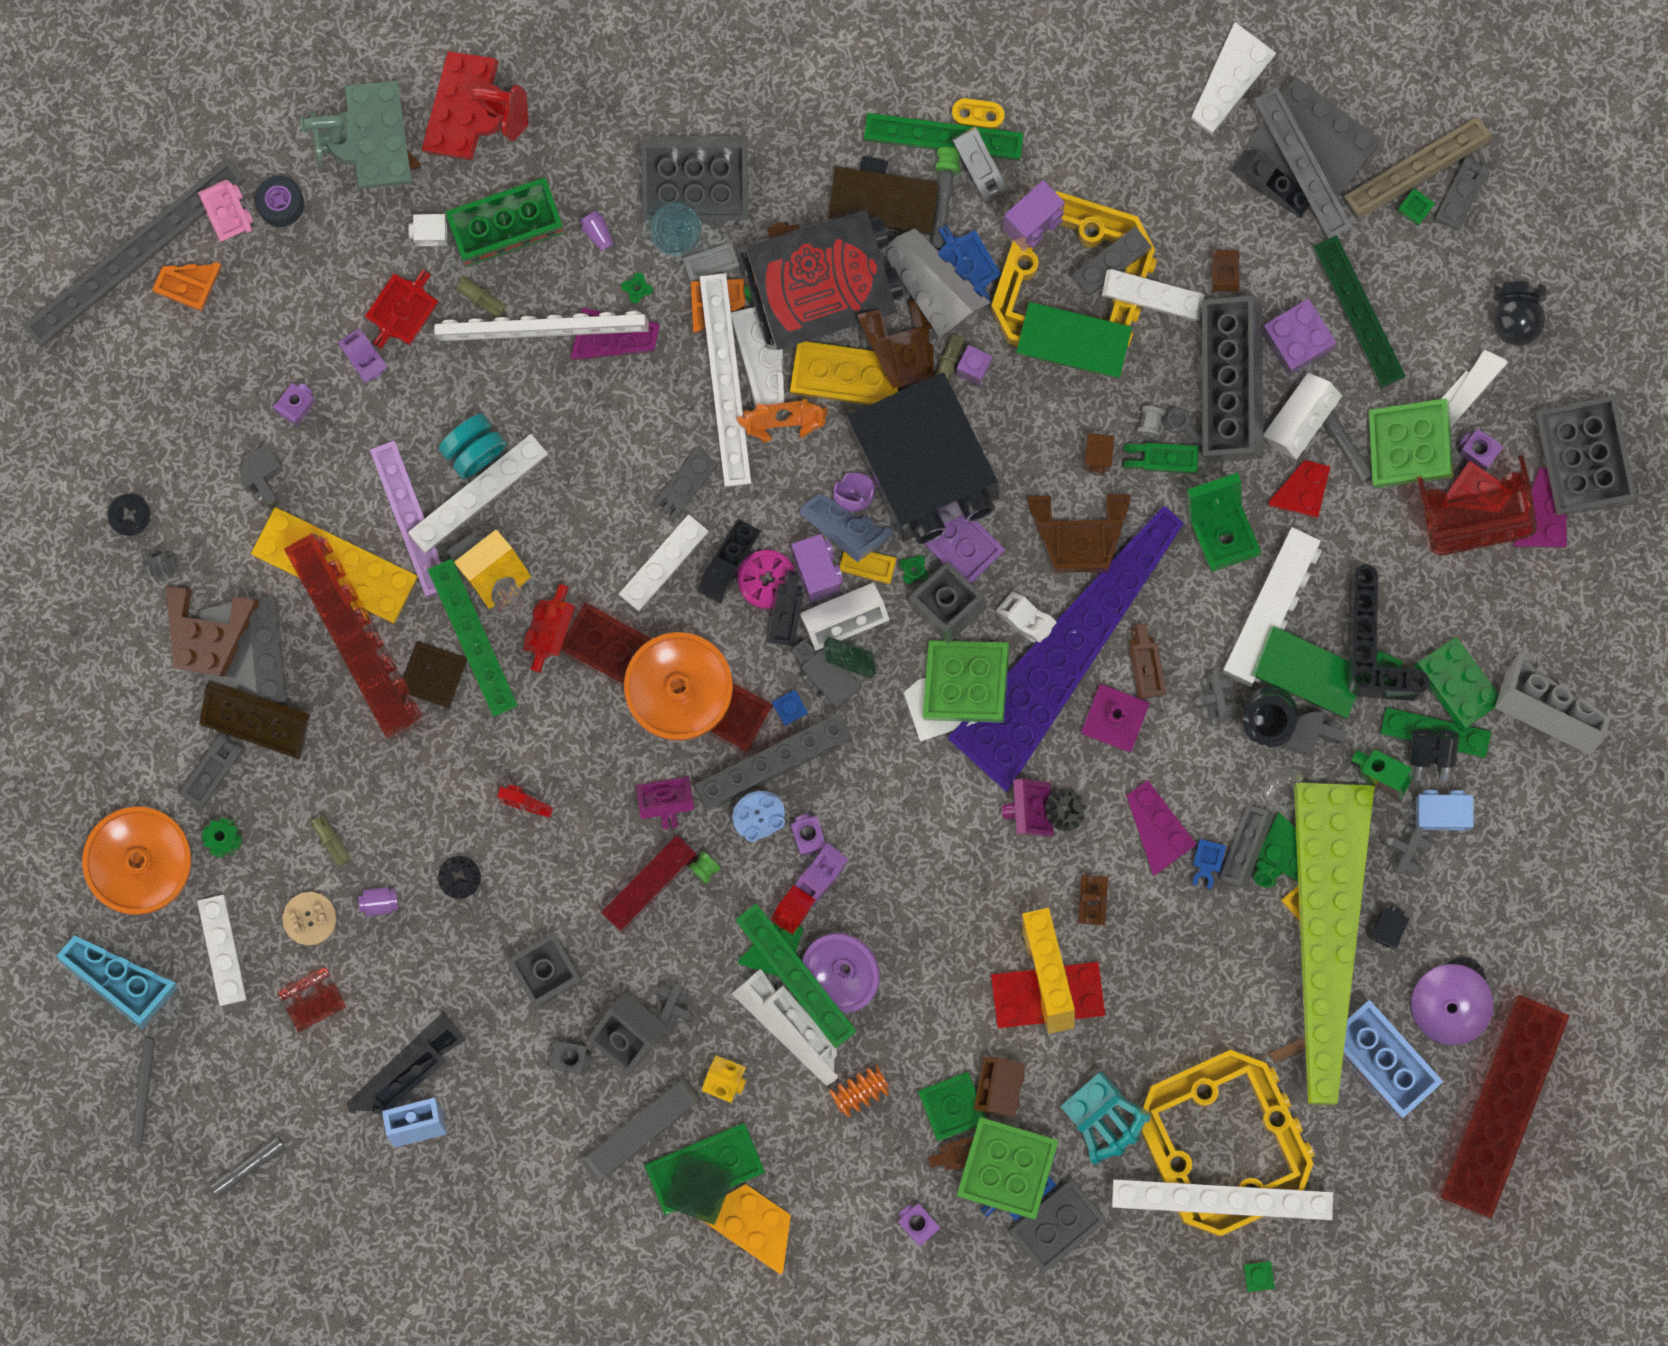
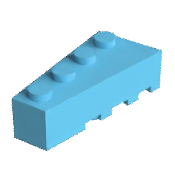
(124, 985)

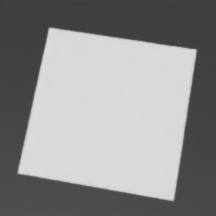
(926, 728)

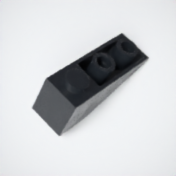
(1270, 180)
(727, 561)

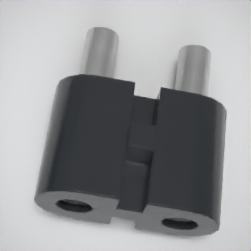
(1433, 748)

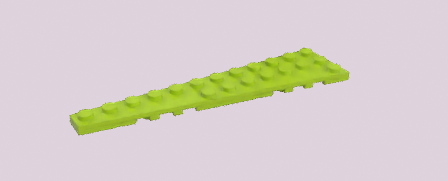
(1331, 870)

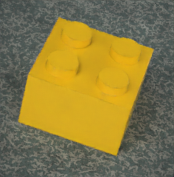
(488, 563)

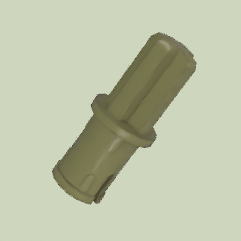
(480, 297)
(949, 359)
(330, 840)

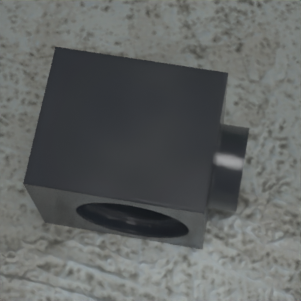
(1389, 927)

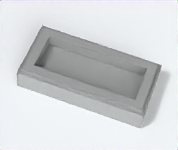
(712, 262)

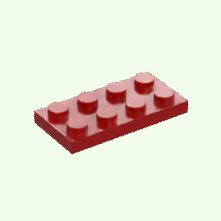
(1019, 996)

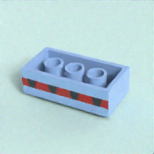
(1387, 1061)

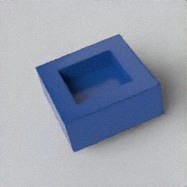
(789, 708)

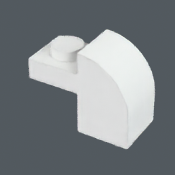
(1025, 618)

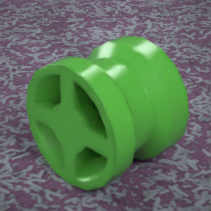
(948, 160)
(704, 867)

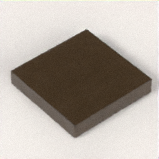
(434, 674)

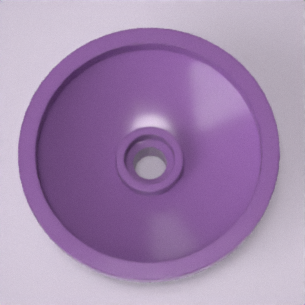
(1452, 985)
(850, 988)

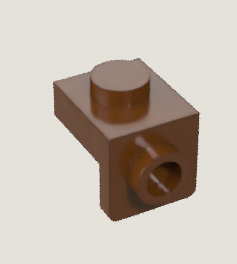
(1225, 271)

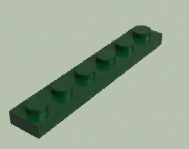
(1358, 312)

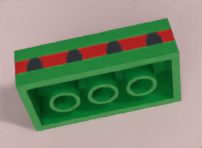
(505, 222)

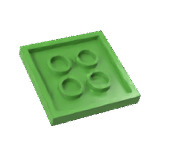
(1411, 443)
(966, 681)
(1007, 1168)

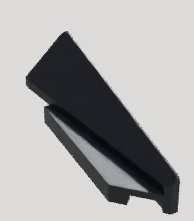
(408, 1068)

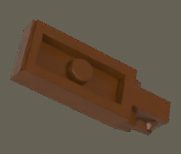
(1146, 663)
(953, 1155)

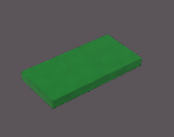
(1074, 340)
(1305, 672)
(727, 1150)

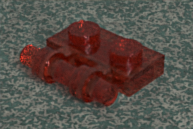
(316, 1006)

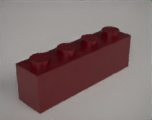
(649, 884)

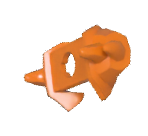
(804, 414)

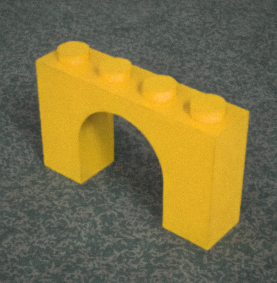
(1050, 971)

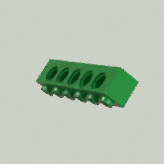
(472, 638)

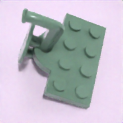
(365, 135)

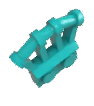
(1089, 1107)

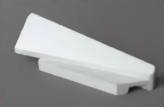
(1473, 384)
(789, 1024)

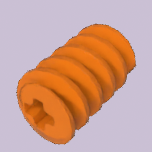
(860, 1091)

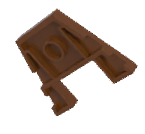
(905, 355)
(1082, 543)
(204, 644)

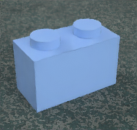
(1444, 811)
(414, 1122)

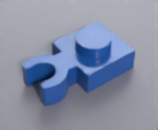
(1208, 859)

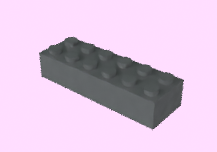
(1232, 379)

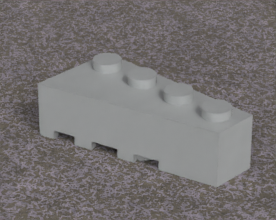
(933, 283)
(1550, 707)

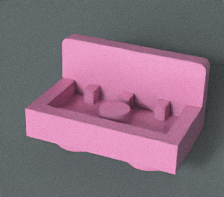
(225, 210)

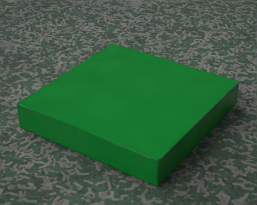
(951, 1106)

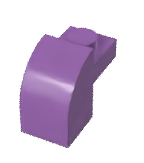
(362, 355)
(822, 872)

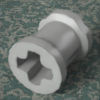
(1150, 421)

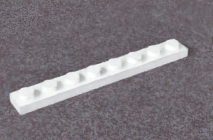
(532, 327)
(725, 379)
(1222, 1200)

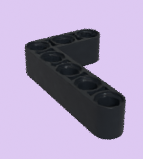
(1368, 644)

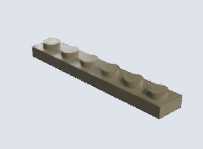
(1418, 168)

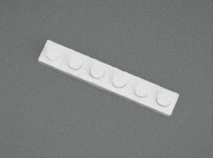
(477, 494)

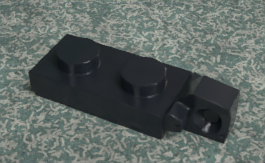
(786, 611)

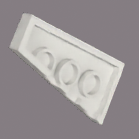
(1234, 73)
(760, 364)

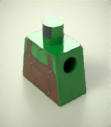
(1392, 780)

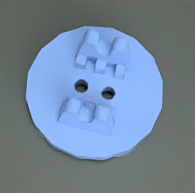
(747, 820)

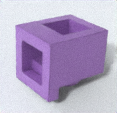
(296, 412)

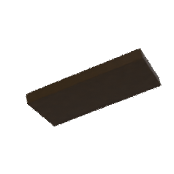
(897, 200)
(254, 719)

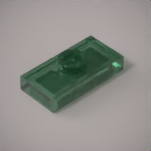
(849, 657)

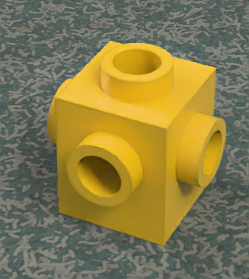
(724, 1079)

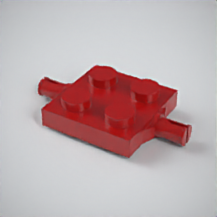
(401, 309)
(548, 628)

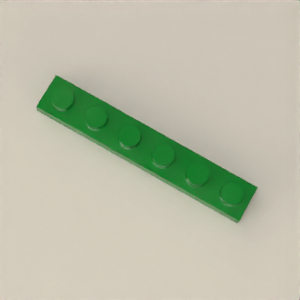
(936, 135)
(795, 975)

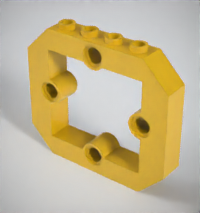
(1079, 216)
(1213, 1074)

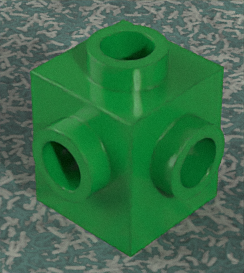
(227, 846)

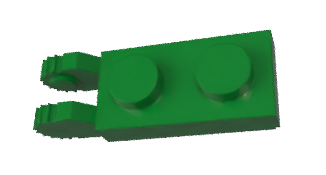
(1164, 458)

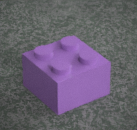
(1034, 216)
(1298, 337)
(815, 567)

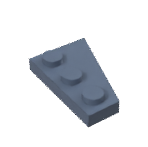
(851, 533)

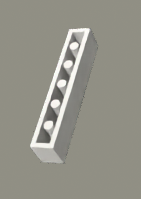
(1273, 603)

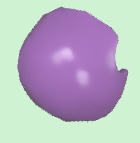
(854, 483)

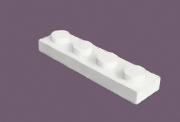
(1153, 295)
(663, 563)
(222, 950)

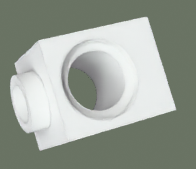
(429, 230)

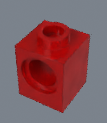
(793, 909)

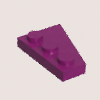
(614, 344)
(1550, 527)
(1158, 828)

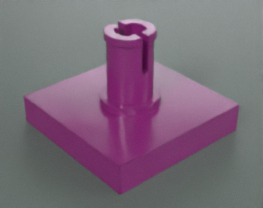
(1115, 718)
(665, 800)
(1030, 808)

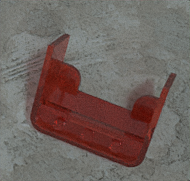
(1480, 518)

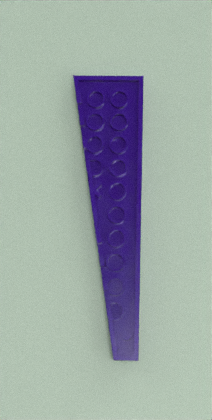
(1056, 665)

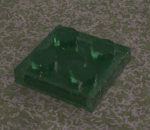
(699, 1190)

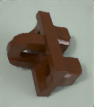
(1093, 889)

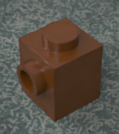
(1098, 453)

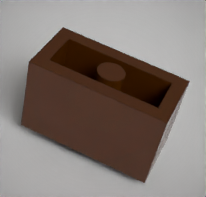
(999, 1087)

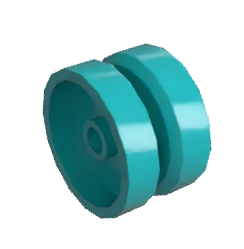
(472, 446)

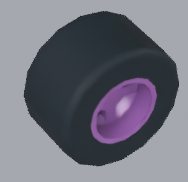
(272, 195)

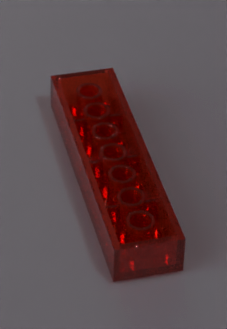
(353, 635)
(607, 649)
(1503, 1107)

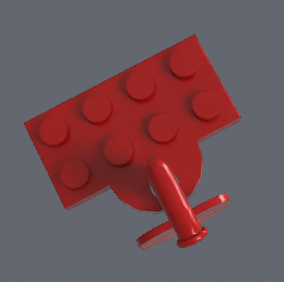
(465, 105)

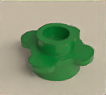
(637, 295)
(918, 563)
(1266, 874)

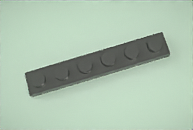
(1302, 162)

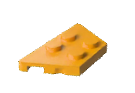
(755, 1226)

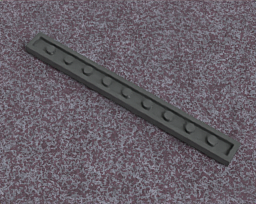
(126, 258)

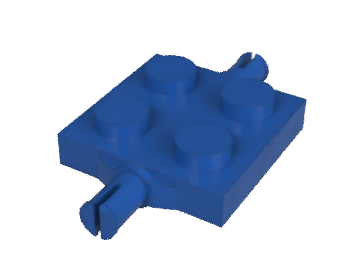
(969, 259)

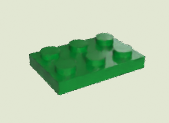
(1459, 683)

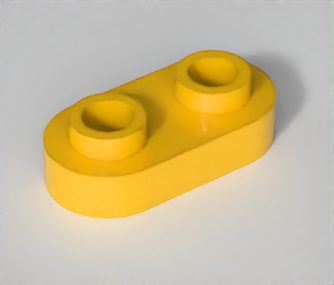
(978, 112)

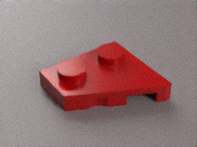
(1472, 481)
(1303, 490)
(516, 798)

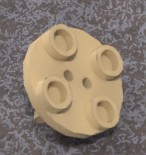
(321, 914)

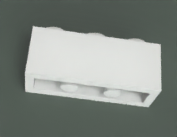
(1302, 415)
(844, 615)

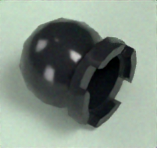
(1519, 315)
(1270, 716)

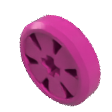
(759, 565)

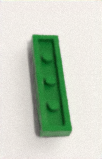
(1401, 724)

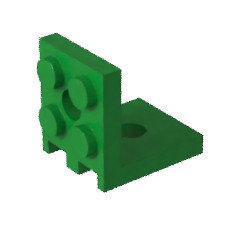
(1218, 511)

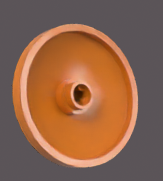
(678, 686)
(137, 860)

